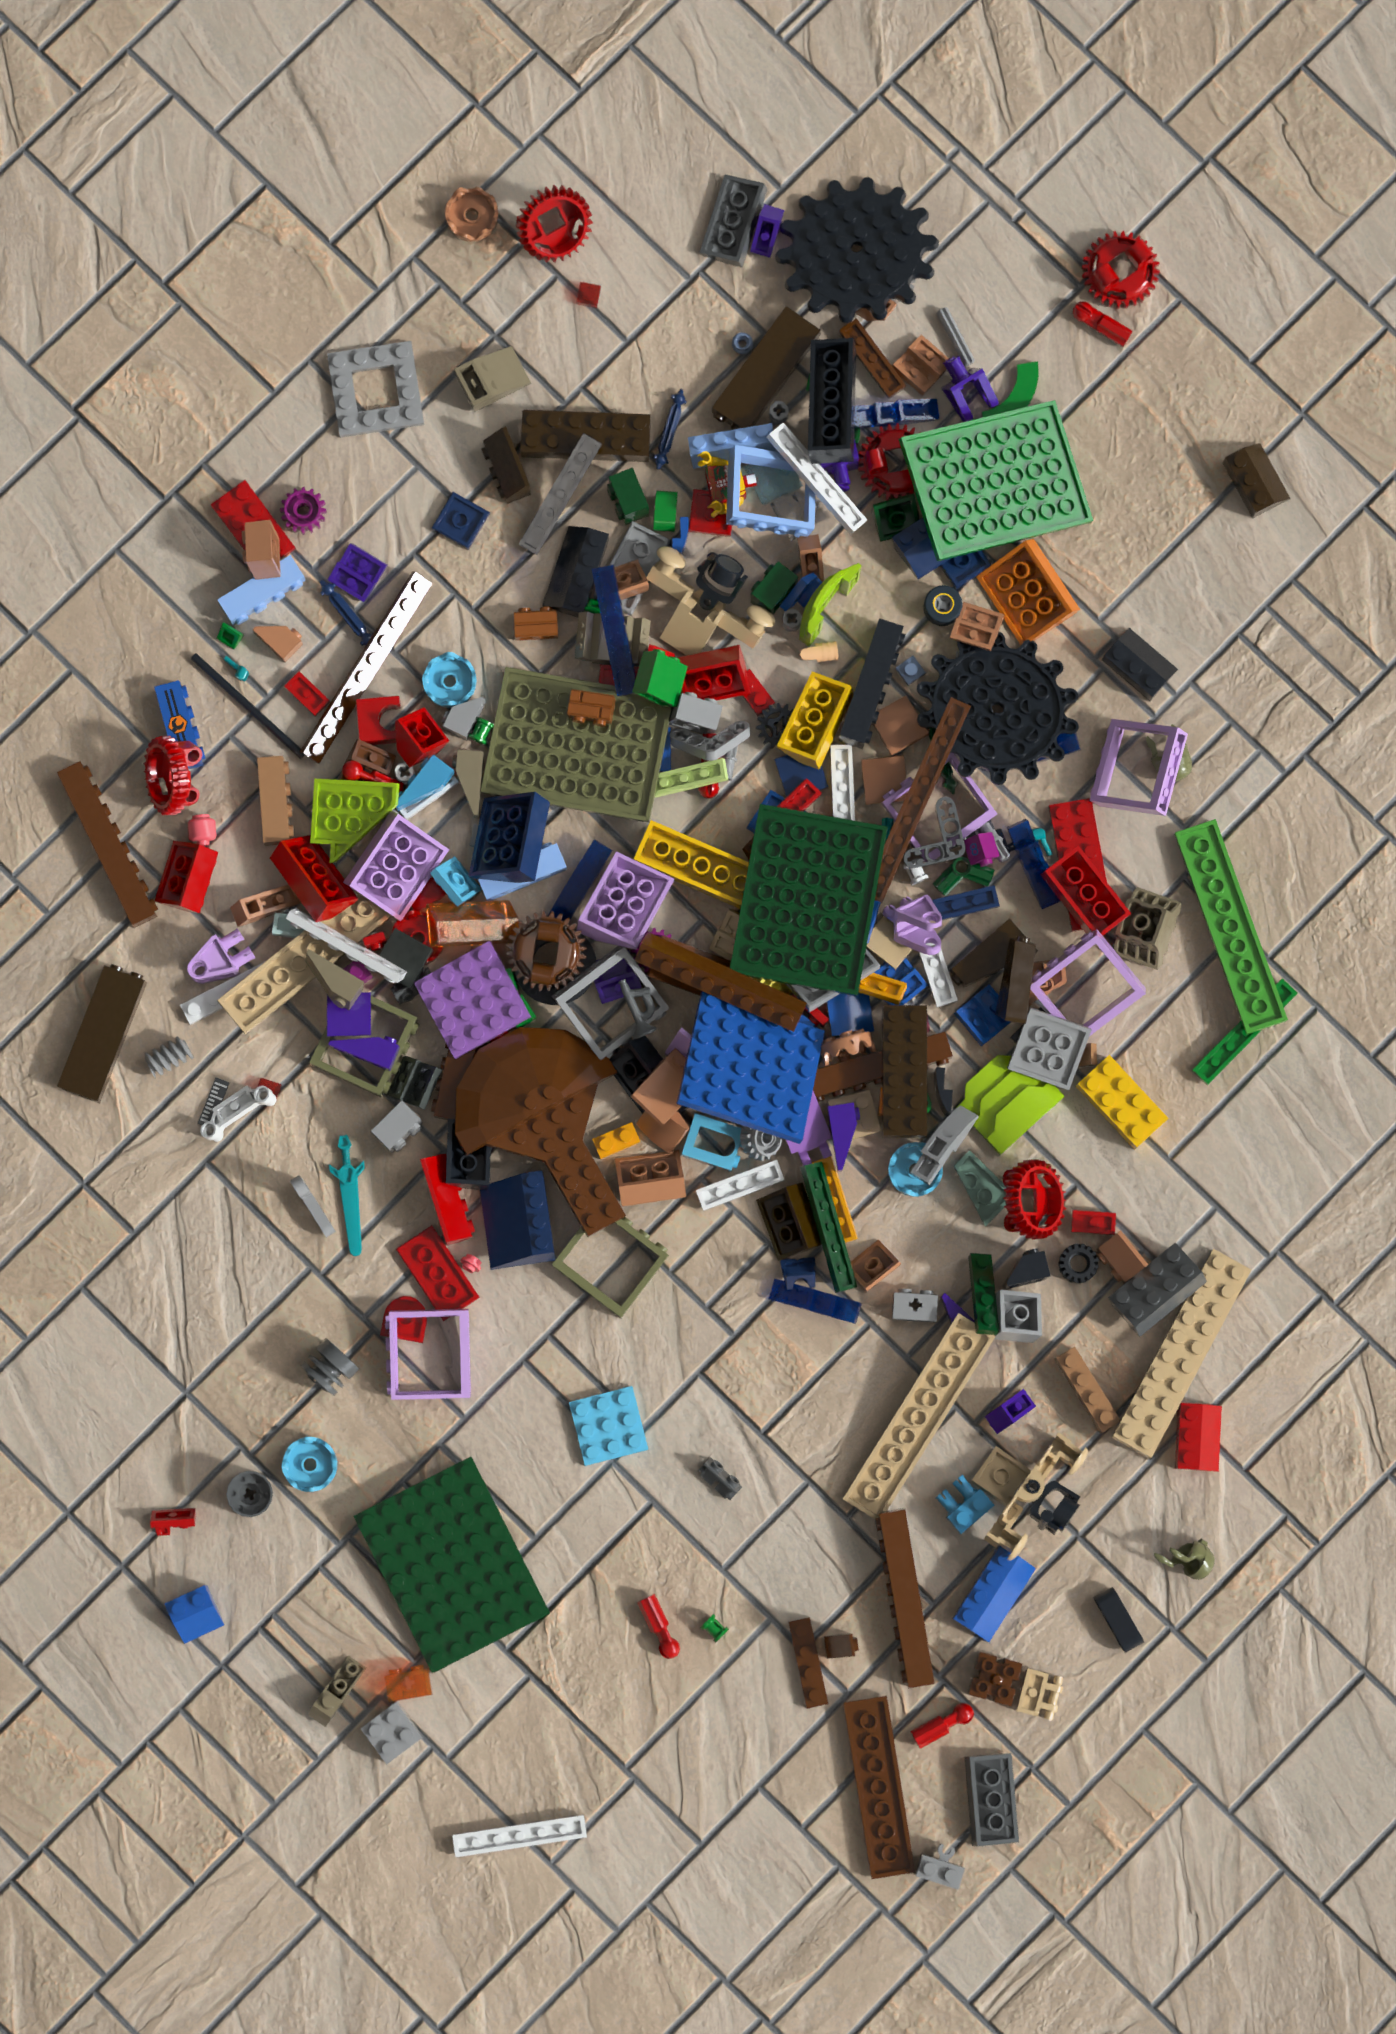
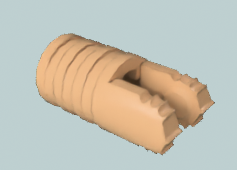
(821, 652)

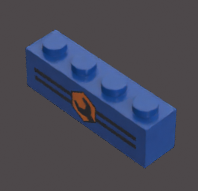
(178, 715)

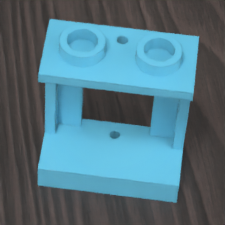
(724, 1162)

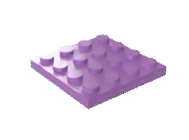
(472, 999)

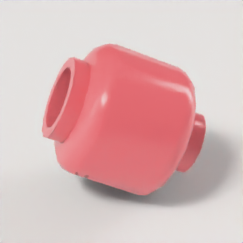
(202, 829)

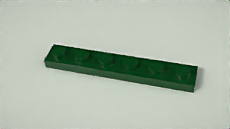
(828, 1227)

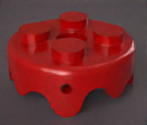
(414, 923)

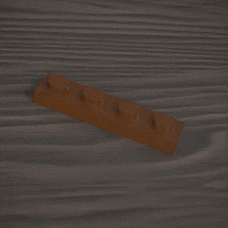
(873, 359)
(808, 1662)

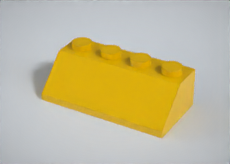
(815, 720)

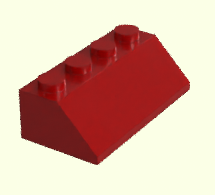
(313, 877)
(1085, 892)
(447, 1201)

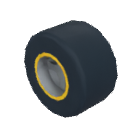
(942, 598)

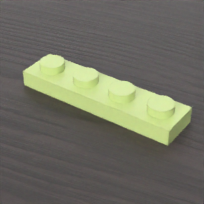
(691, 777)

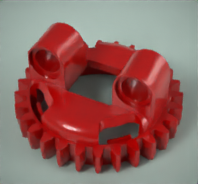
(561, 241)
(1104, 277)
(876, 466)
(170, 761)
(1046, 1200)

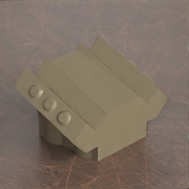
(592, 643)
(1147, 931)

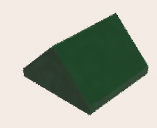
(894, 516)

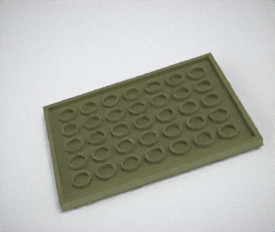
(575, 763)

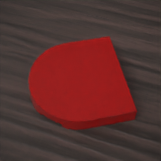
(408, 1328)

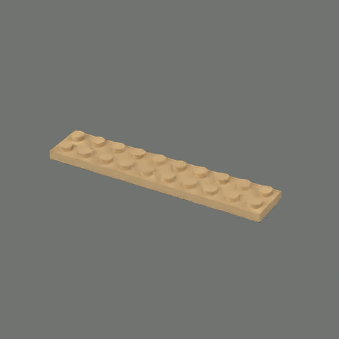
(287, 970)
(1181, 1355)
(918, 1417)

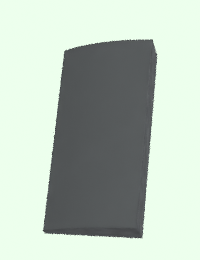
(733, 220)
(991, 1799)

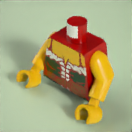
(717, 481)

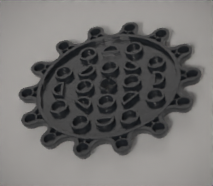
(863, 278)
(1029, 700)

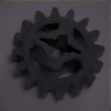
(769, 723)

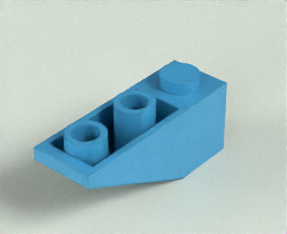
(430, 780)

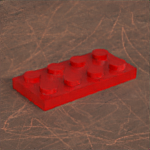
(244, 506)

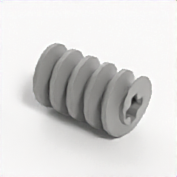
(168, 1056)

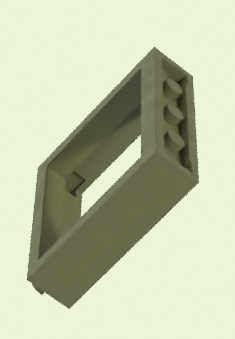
(384, 1084)
(642, 1237)

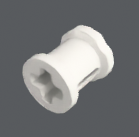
(403, 767)
(916, 874)

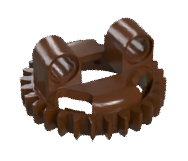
(548, 930)

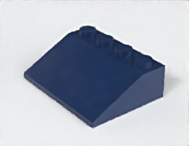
(509, 838)
(517, 1221)

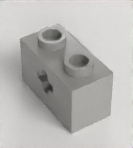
(925, 1313)

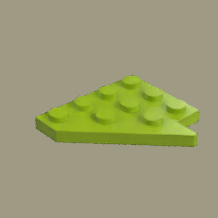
(348, 811)

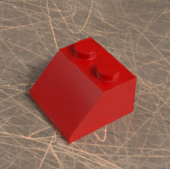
(418, 737)

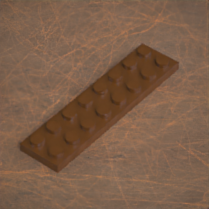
(879, 1787)

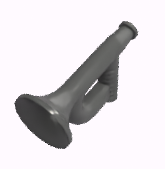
(642, 1027)

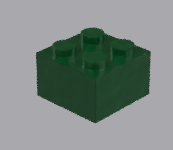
(628, 495)
(774, 587)

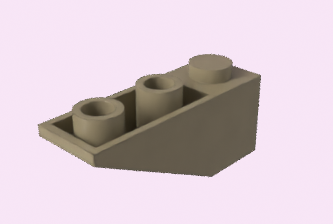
(336, 1691)

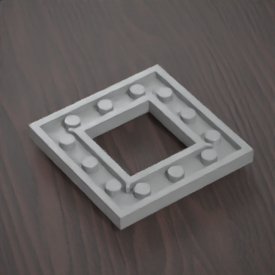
(394, 355)

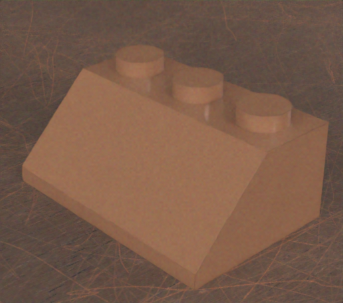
(650, 1178)

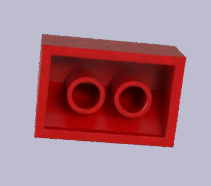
(716, 674)
(186, 876)
(1198, 1437)

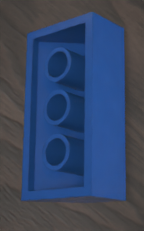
(993, 1593)

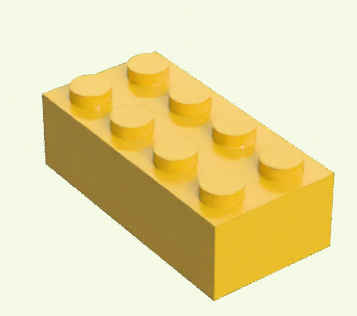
(1121, 1102)

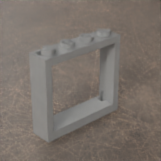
(589, 976)

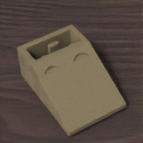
(491, 377)

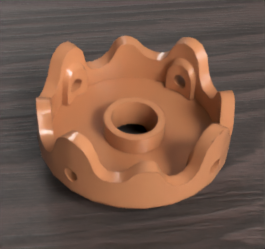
(468, 200)
(849, 1041)

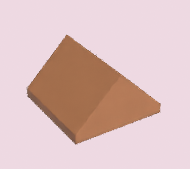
(631, 579)
(873, 1265)

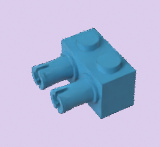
(972, 1509)

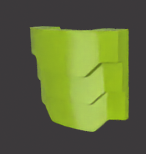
(811, 620)
(1007, 1102)

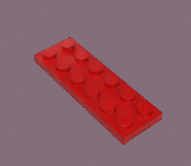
(1073, 826)

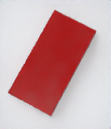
(437, 1271)

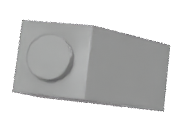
(463, 717)

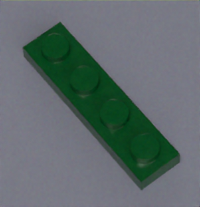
(983, 1294)

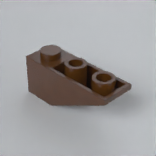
(840, 1645)

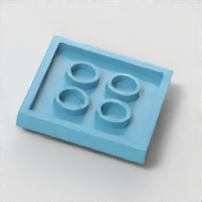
(608, 1425)

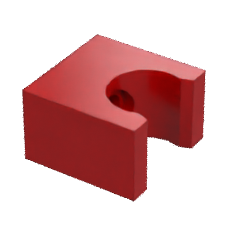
(369, 715)

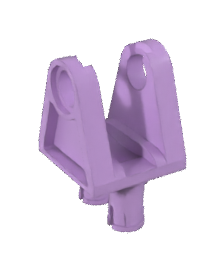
(913, 924)
(216, 959)

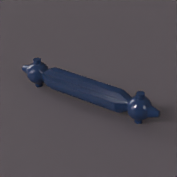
(669, 429)
(345, 612)

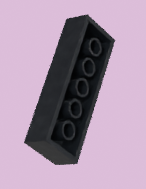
(832, 401)

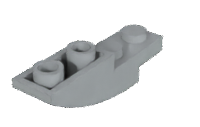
(942, 1143)

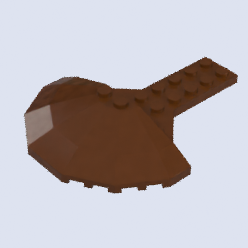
(535, 1101)

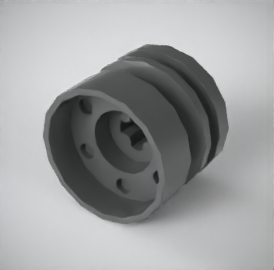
(329, 1367)
(237, 1490)

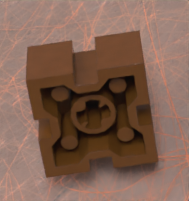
(994, 1678)

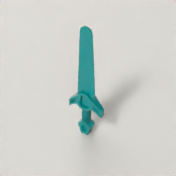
(348, 1183)

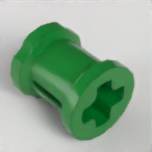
(481, 731)
(714, 1628)

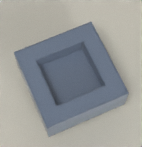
(910, 670)

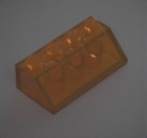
(471, 923)

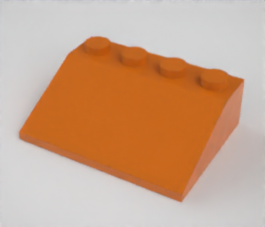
(1028, 592)

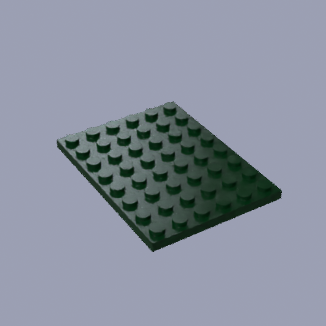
(808, 899)
(451, 1564)

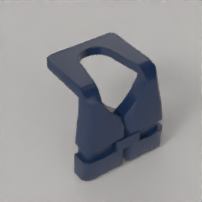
(799, 1269)

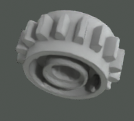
(759, 1144)

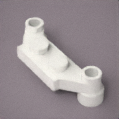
(235, 1108)

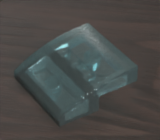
(773, 482)

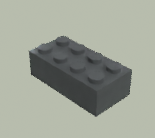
(1157, 1289)

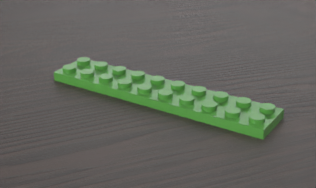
(1231, 926)

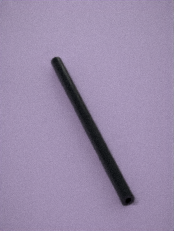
(247, 705)

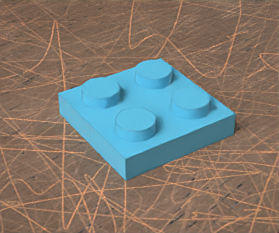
(455, 881)

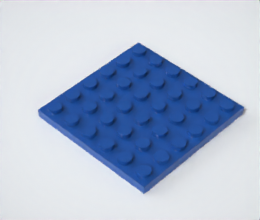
(750, 1069)

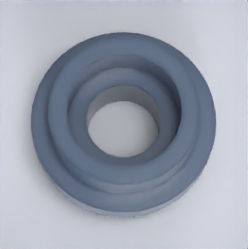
(742, 337)

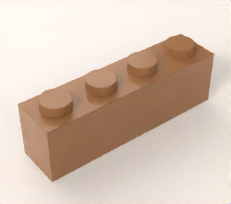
(274, 799)
(1087, 1390)

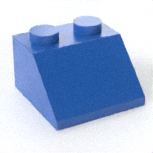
(194, 1614)

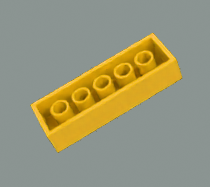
(693, 863)

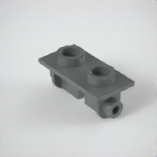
(403, 993)
(728, 1484)

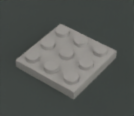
(1049, 1048)

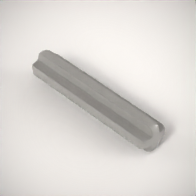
(955, 336)

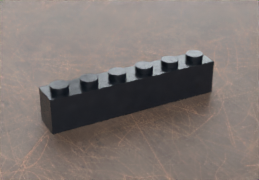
(871, 684)

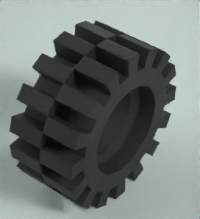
(1071, 1275)

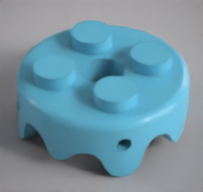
(449, 665)
(900, 1175)
(294, 1467)

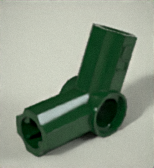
(951, 877)

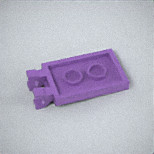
(814, 1136)

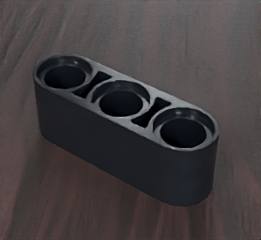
(1118, 1619)

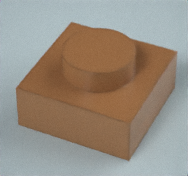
(1089, 1056)

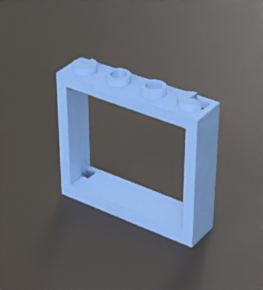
(758, 522)

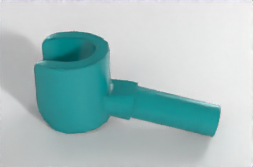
(241, 673)
(1039, 834)

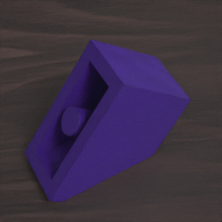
(767, 230)
(1010, 1411)

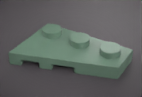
(982, 1187)

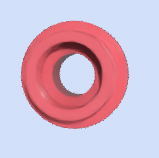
(471, 1263)

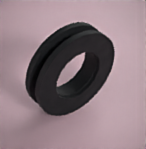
(545, 996)

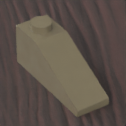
(469, 772)
(338, 984)

